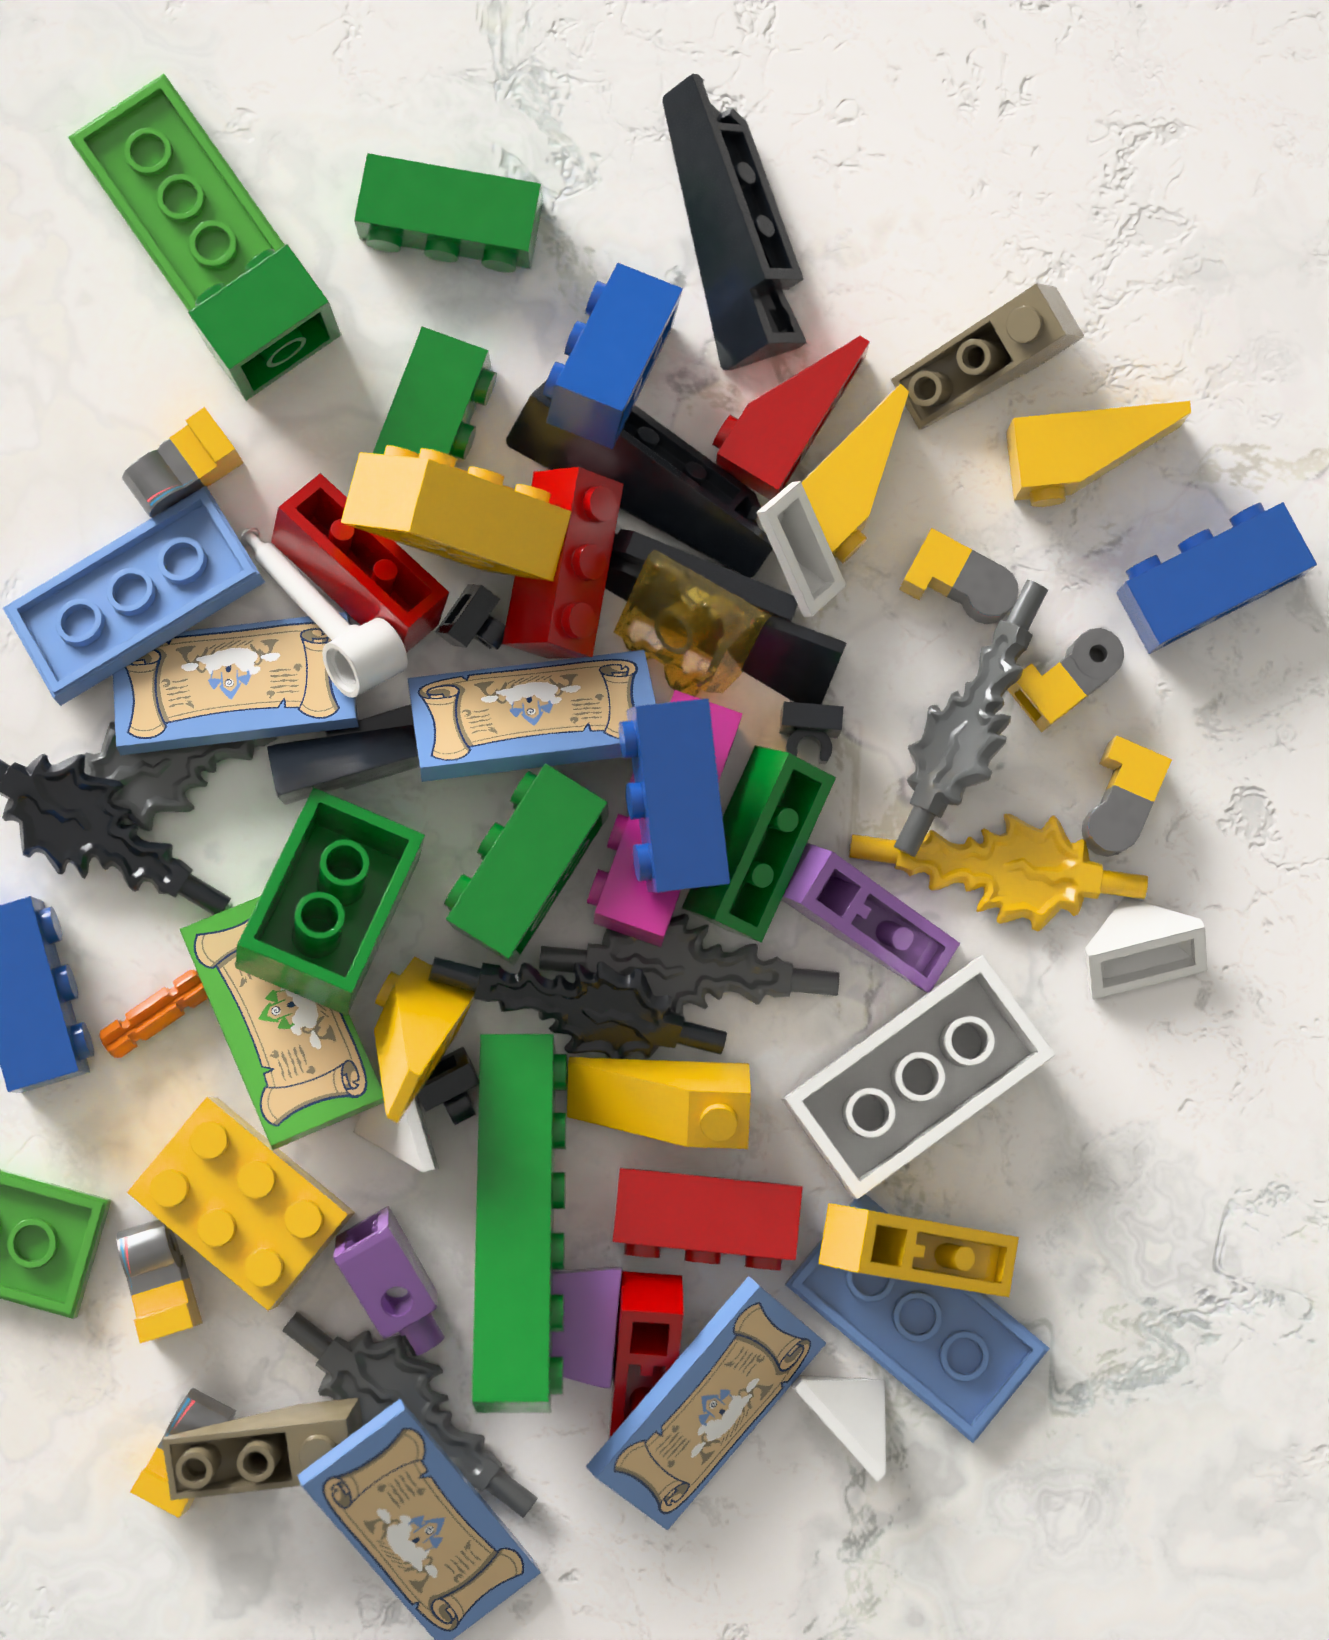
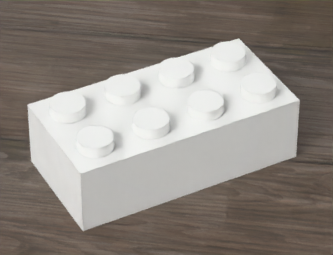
(918, 1077)

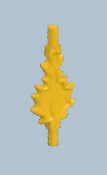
(1021, 871)

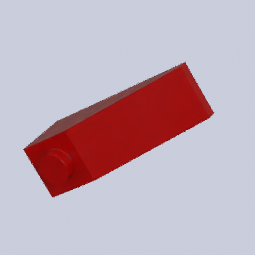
(782, 424)
(645, 1338)

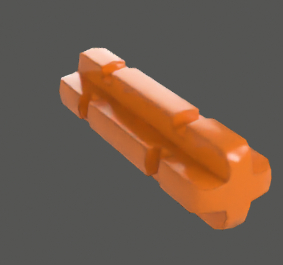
(153, 1014)

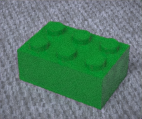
(526, 862)
(329, 901)

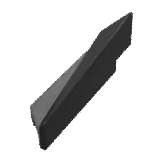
(662, 481)
(785, 654)

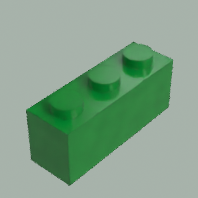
(448, 213)
(438, 396)
(764, 840)

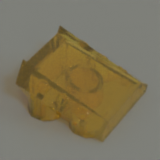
(689, 626)

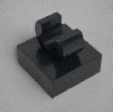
(472, 619)
(811, 722)
(449, 1086)

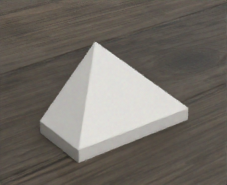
(801, 549)
(1143, 948)
(405, 1140)
(853, 1413)

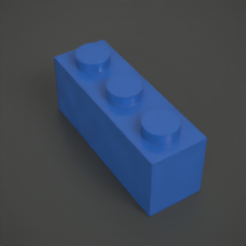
(611, 354)
(1214, 575)
(675, 796)
(36, 1012)

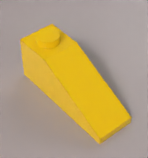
(1070, 450)
(849, 478)
(414, 1031)
(664, 1099)
(918, 1250)

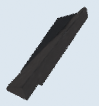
(734, 229)
(346, 757)

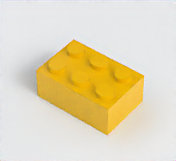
(456, 512)
(241, 1202)

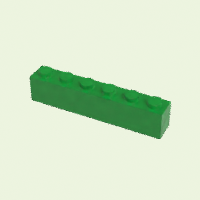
(516, 1225)

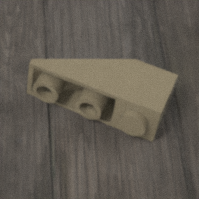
(989, 354)
(257, 1449)

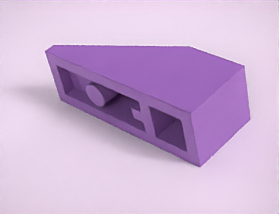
(868, 917)

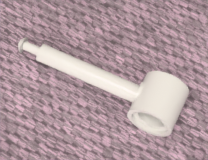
(357, 654)

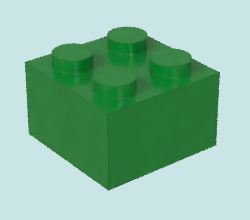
(264, 320)

